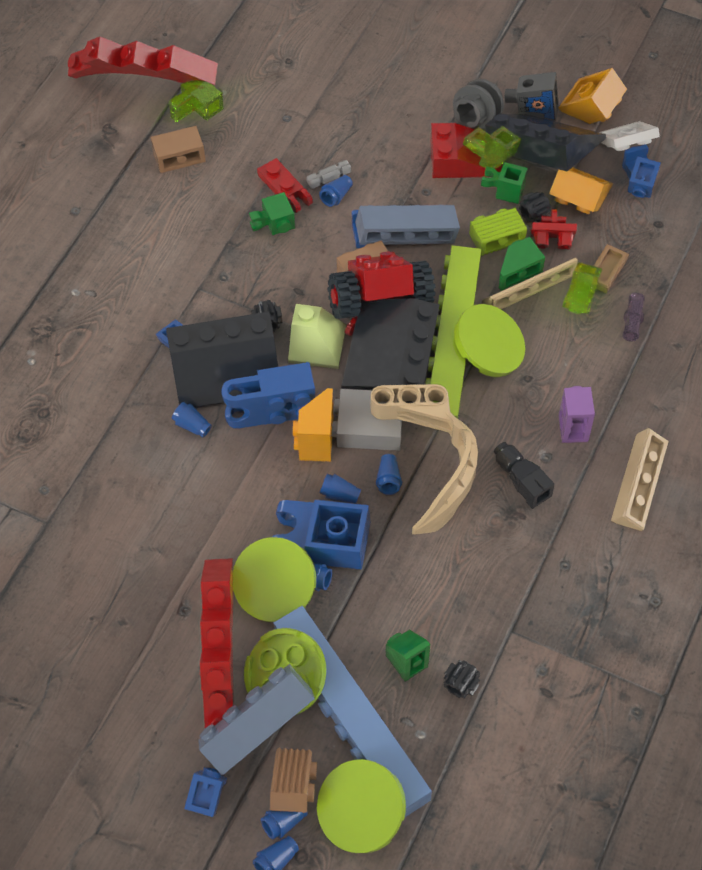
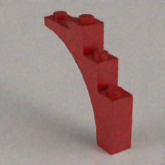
(137, 58)
(217, 639)

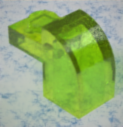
(196, 97)
(492, 148)
(582, 288)

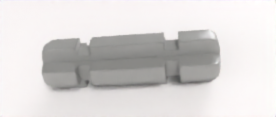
(328, 174)

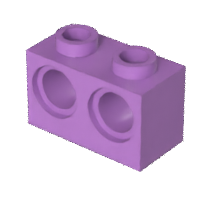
(576, 414)

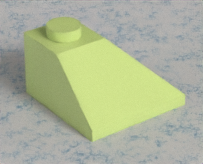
(316, 337)

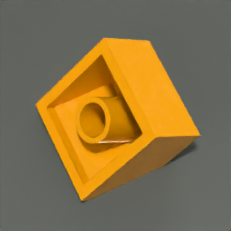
(594, 97)
(580, 189)
(314, 428)

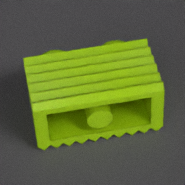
(497, 230)

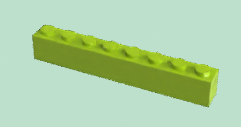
(459, 295)

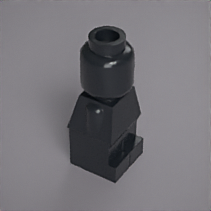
(525, 475)

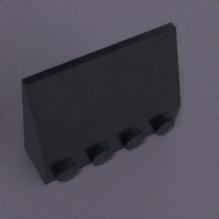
(547, 140)
(390, 343)
(218, 351)

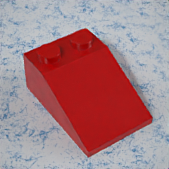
(449, 154)

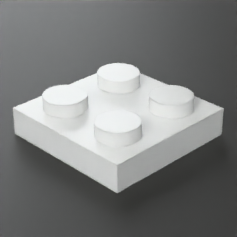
(624, 136)

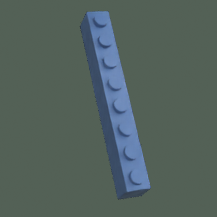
(357, 718)

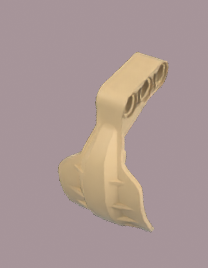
(439, 417)

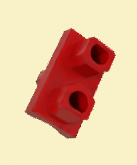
(553, 227)

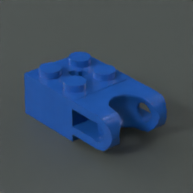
(270, 396)
(327, 530)

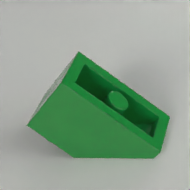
(520, 263)
(408, 653)

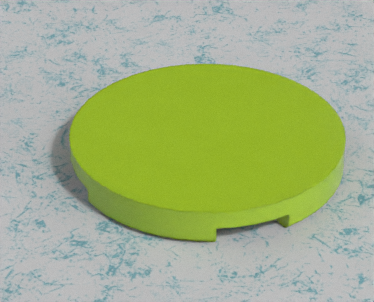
(490, 340)
(273, 578)
(286, 647)
(361, 806)

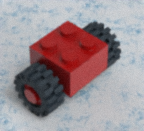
(378, 279)

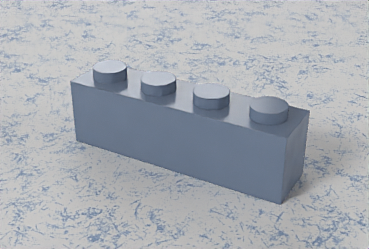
(407, 224)
(255, 719)

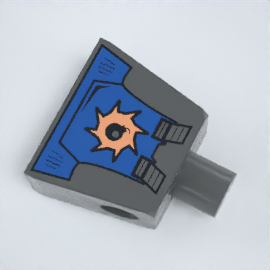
(536, 95)

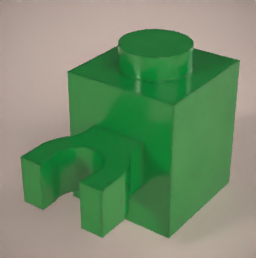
(509, 181)
(275, 213)

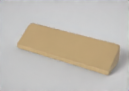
(532, 285)
(640, 480)

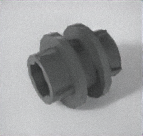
(477, 103)

